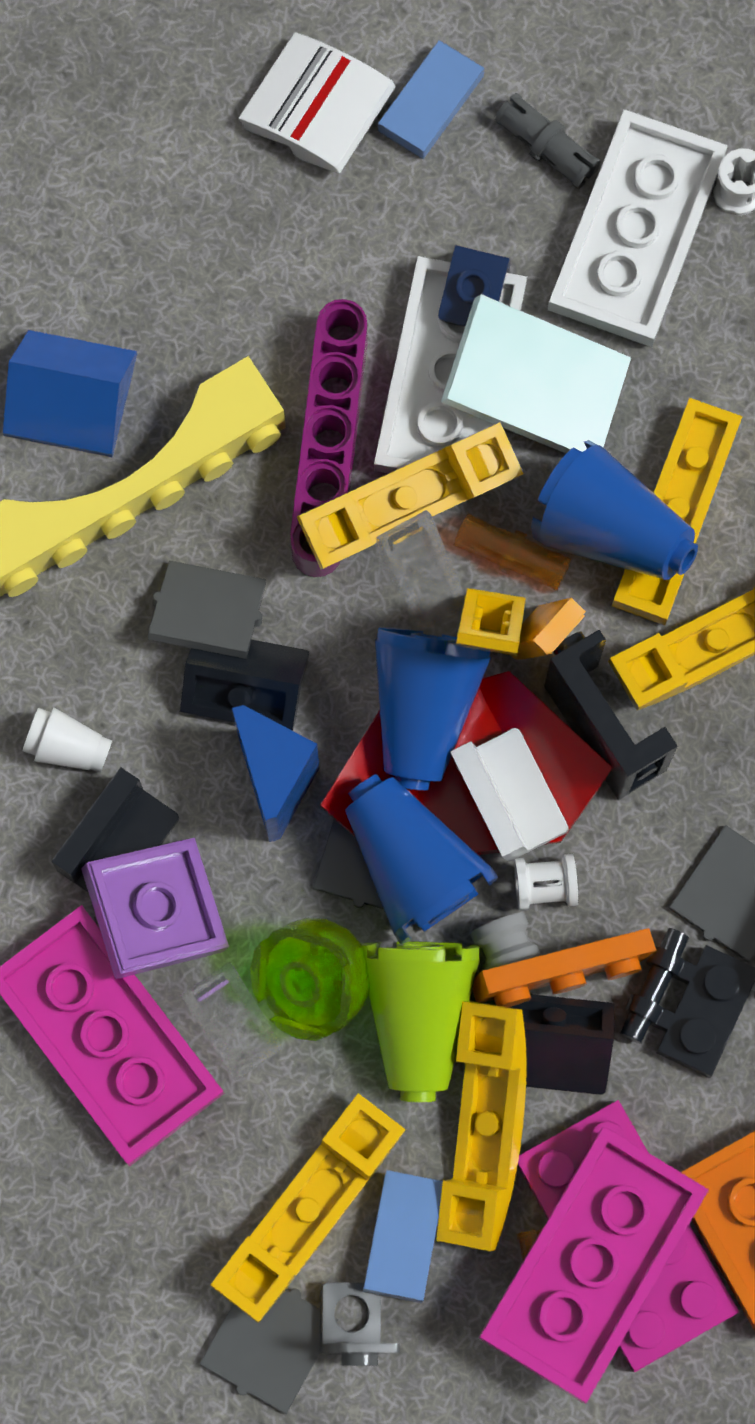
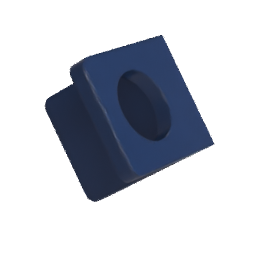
(468, 277)

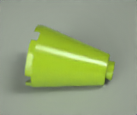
(418, 1011)

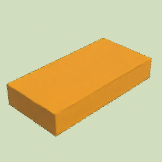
(548, 628)

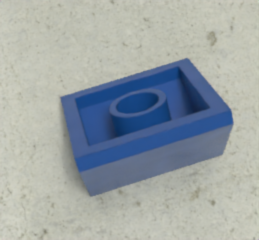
(67, 392)
(278, 766)

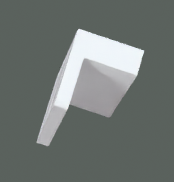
(510, 793)

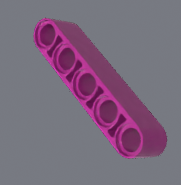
(329, 412)

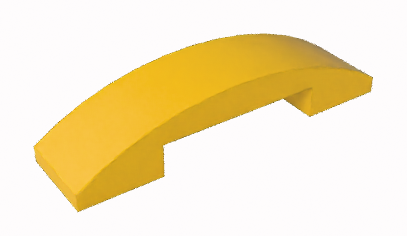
(428, 484)
(688, 654)
(488, 1128)
(308, 1208)

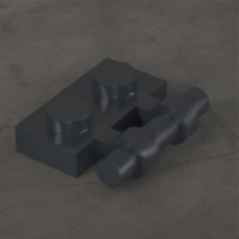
(707, 1008)

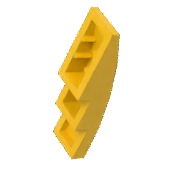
(491, 621)

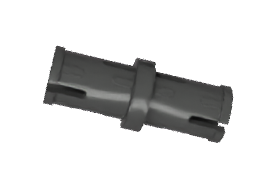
(547, 140)

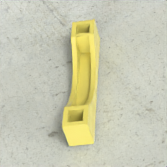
(226, 419)

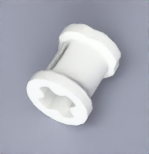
(733, 196)
(564, 890)

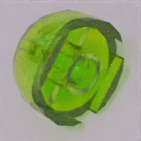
(311, 977)

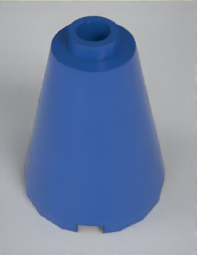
(611, 517)
(423, 700)
(412, 856)

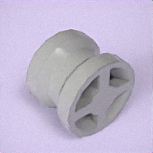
(505, 941)

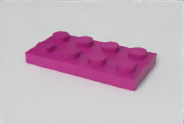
(106, 1037)
(593, 1264)
(688, 1292)

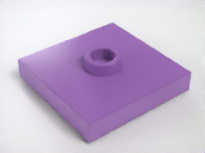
(154, 908)

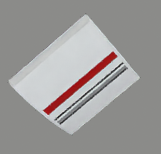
(317, 102)

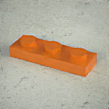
(564, 969)

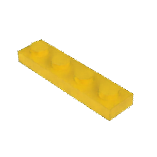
(687, 488)

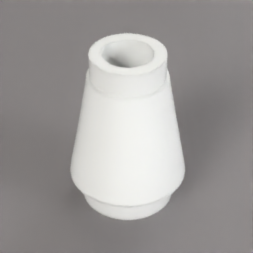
(65, 742)

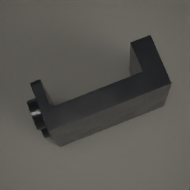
(595, 721)

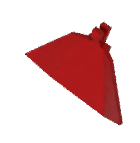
(501, 703)

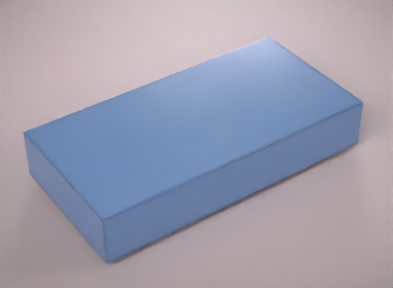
(431, 99)
(403, 1236)

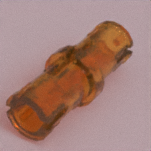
(512, 552)

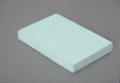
(535, 377)

